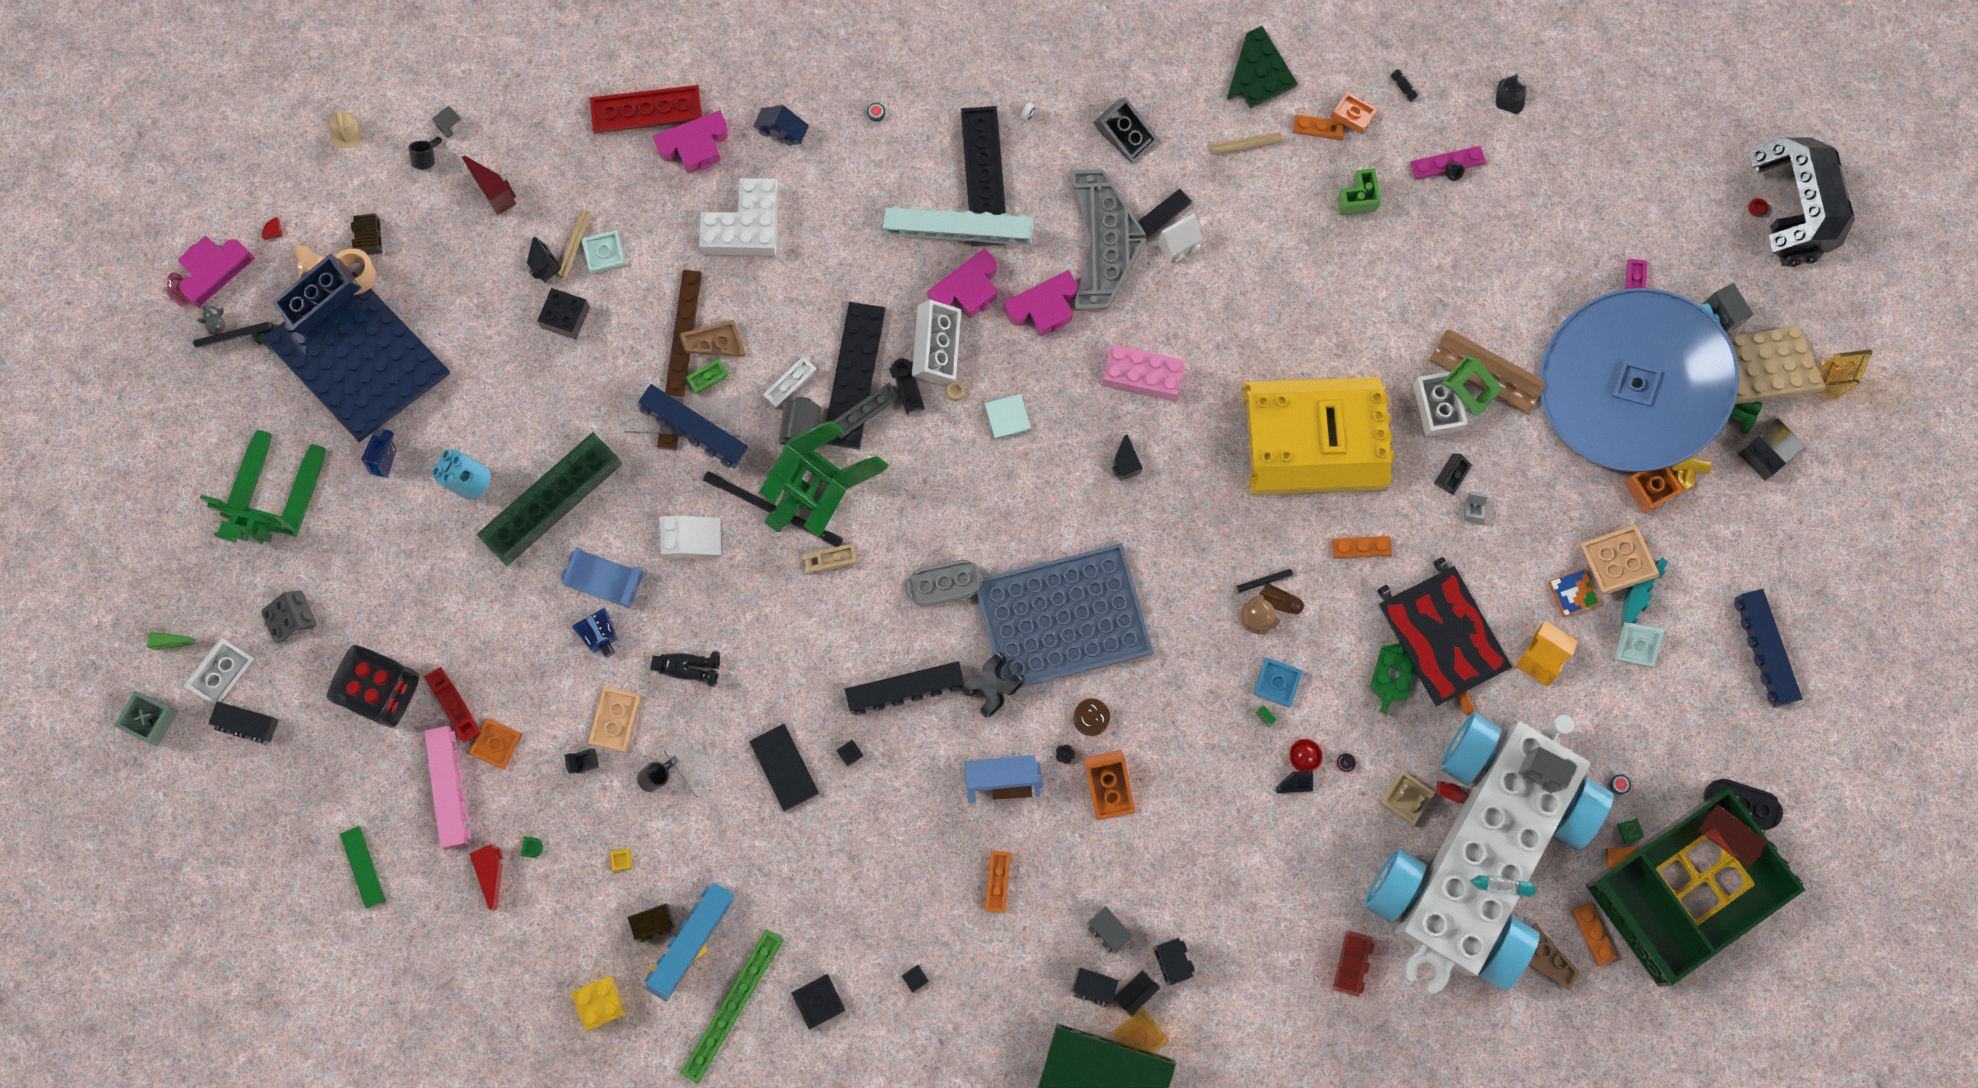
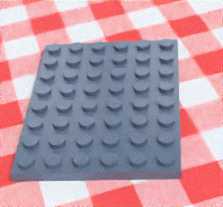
(1064, 616)

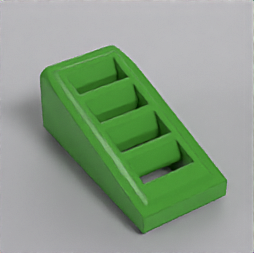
(161, 641)

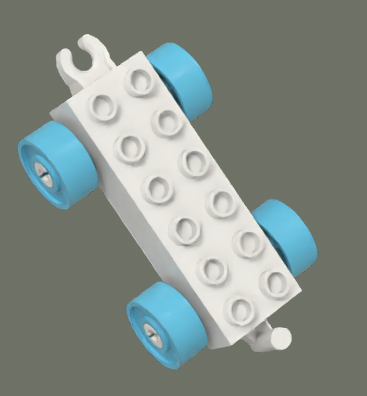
(1495, 834)

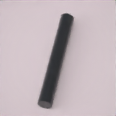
(1264, 580)

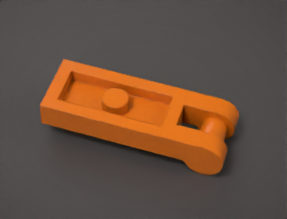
(1318, 127)

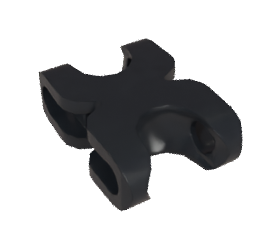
(993, 685)

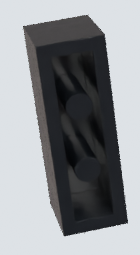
(243, 722)

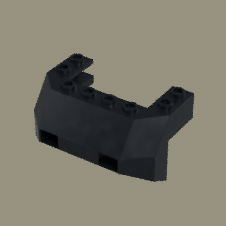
(1820, 189)

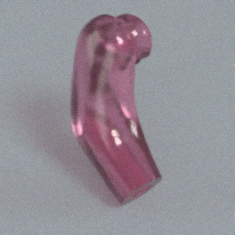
(173, 289)

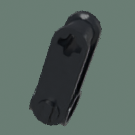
(907, 386)

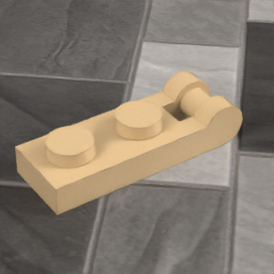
(829, 558)

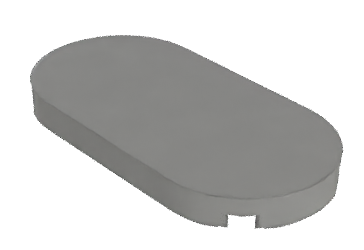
(944, 583)

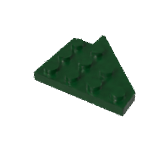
(1260, 70)

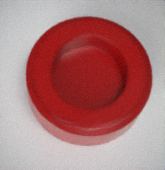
(1757, 207)

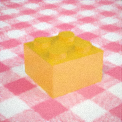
(599, 1003)

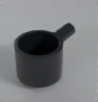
(422, 153)
(654, 776)

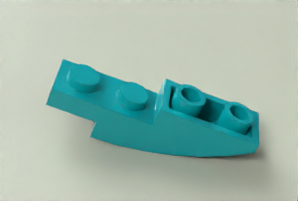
(1638, 596)

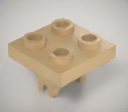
(1407, 797)

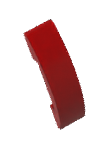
(453, 704)

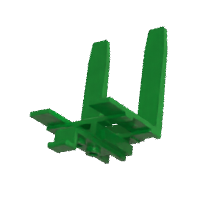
(790, 468)
(256, 524)

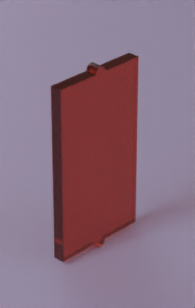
(1733, 836)

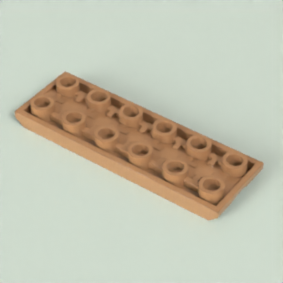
(1519, 386)

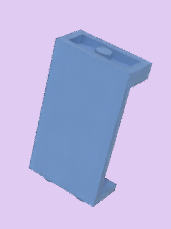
(602, 578)
(1002, 773)

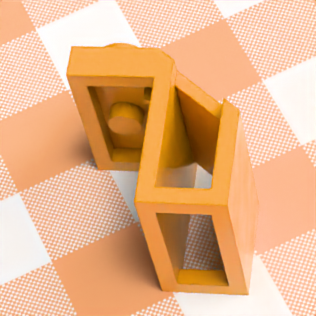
(1547, 653)

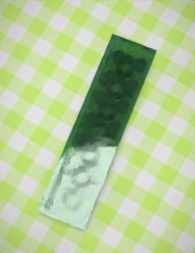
(549, 499)

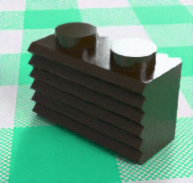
(367, 233)
(651, 922)

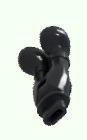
(676, 666)

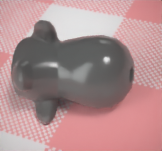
(213, 320)

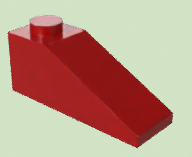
(489, 870)

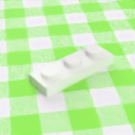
(790, 382)

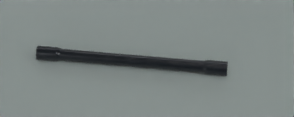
(719, 482)

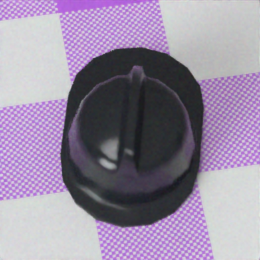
(1511, 94)

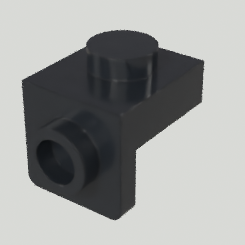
(581, 761)

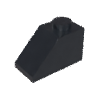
(541, 261)
(1126, 461)

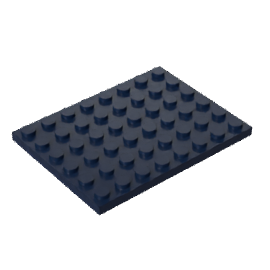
(360, 363)

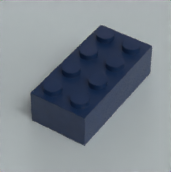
(316, 294)

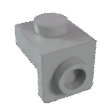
(1475, 507)

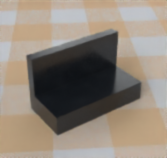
(1136, 993)

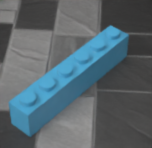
(689, 942)

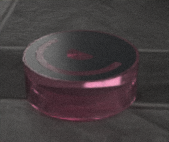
(1346, 762)

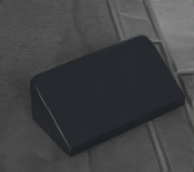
(1453, 473)

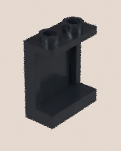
(1794, 259)

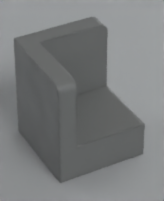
(445, 120)

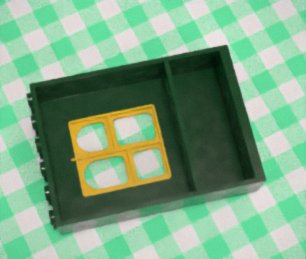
(1652, 913)

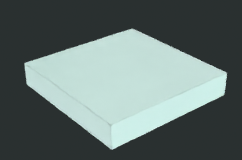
(603, 251)
(1007, 416)
(1639, 644)

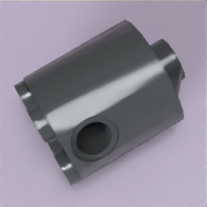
(798, 417)

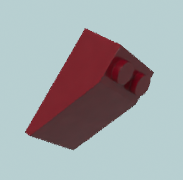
(497, 191)

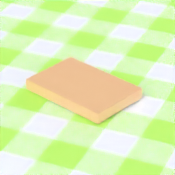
(614, 719)

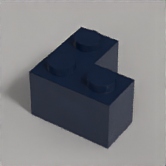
(782, 123)

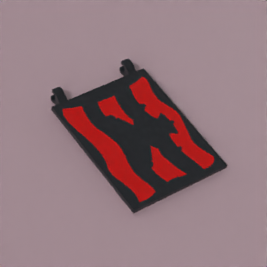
(1444, 634)

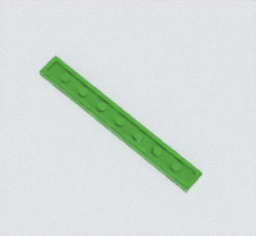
(731, 1006)

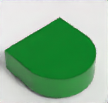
(531, 847)

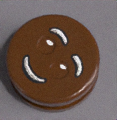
(1091, 717)

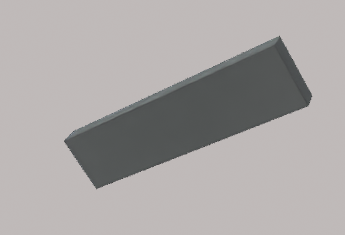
(866, 409)

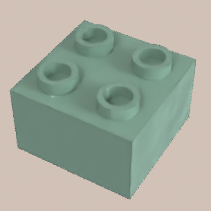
(146, 718)

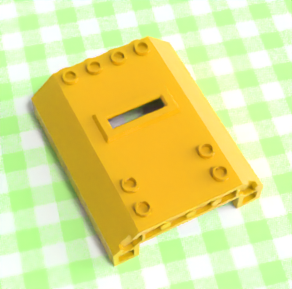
(1292, 438)

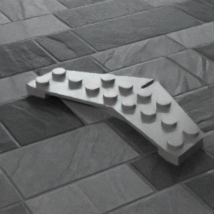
(1110, 250)

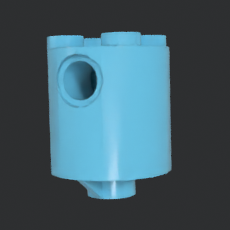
(461, 474)

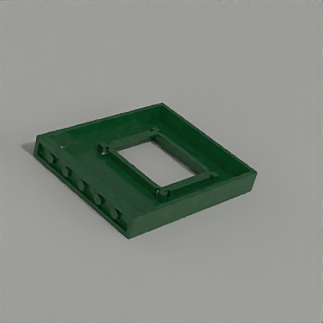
(1093, 1061)

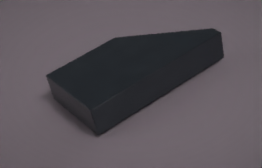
(1296, 782)

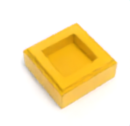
(620, 860)

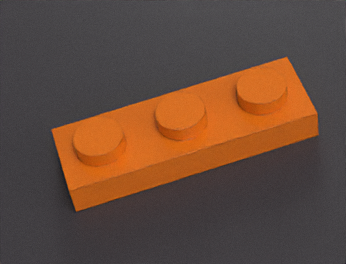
(1361, 547)
(997, 881)
(1594, 934)

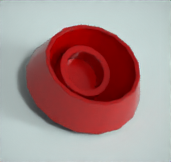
(1305, 755)
(1451, 791)

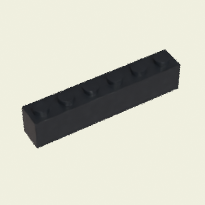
(904, 687)

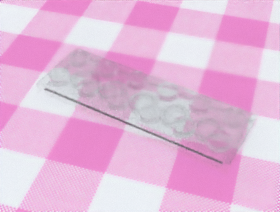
(719, 411)

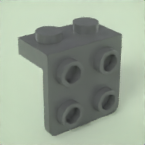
(288, 614)

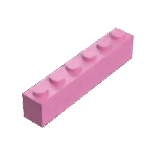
(447, 787)

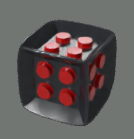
(373, 686)

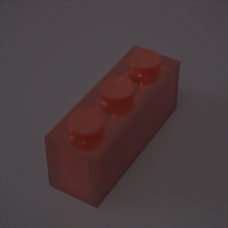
(1353, 964)

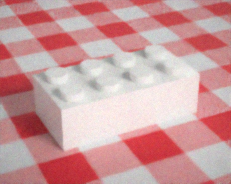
(936, 342)

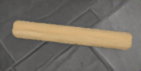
(1246, 143)
(573, 243)

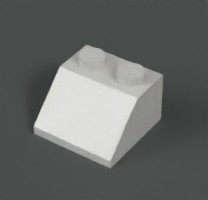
(1181, 238)

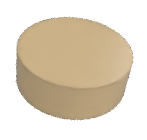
(955, 391)

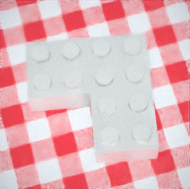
(748, 231)

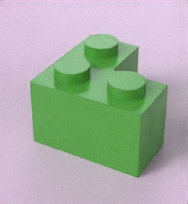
(1364, 195)

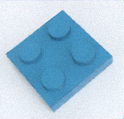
(1277, 682)

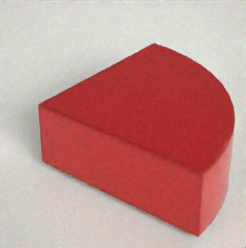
(272, 229)

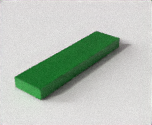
(362, 867)

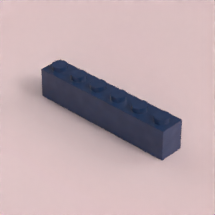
(692, 426)
(1768, 648)

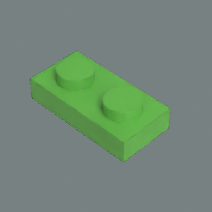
(707, 376)

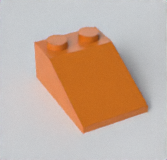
(1109, 784)

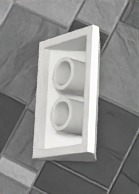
(219, 671)

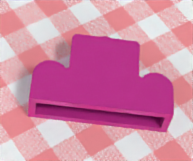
(694, 142)
(211, 268)
(968, 285)
(1044, 304)

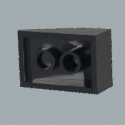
(1126, 130)
(1771, 449)

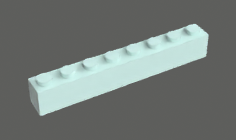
(958, 225)

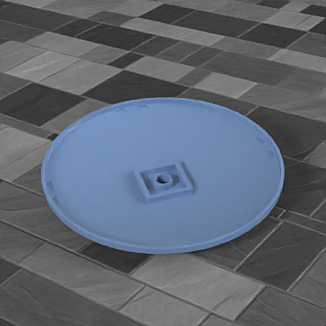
(1649, 337)

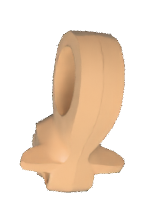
(308, 259)

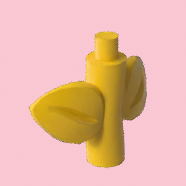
(1686, 471)

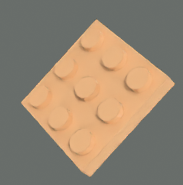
(1619, 560)

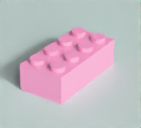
(1143, 373)

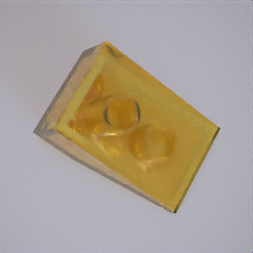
(1843, 372)

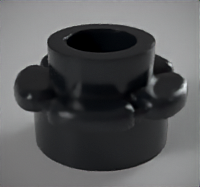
(1067, 749)

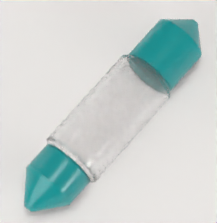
(1504, 885)

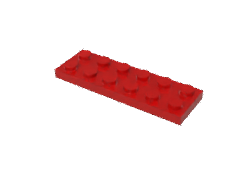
(645, 109)

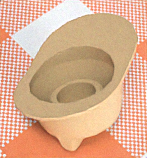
(344, 130)

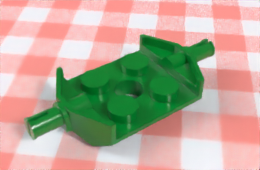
(1386, 687)

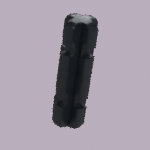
(1404, 85)

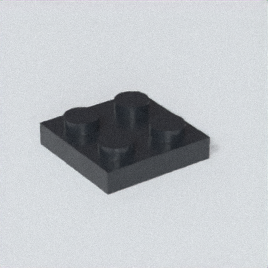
(818, 1001)

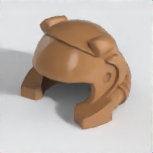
(1259, 616)

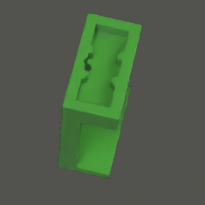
(1461, 373)

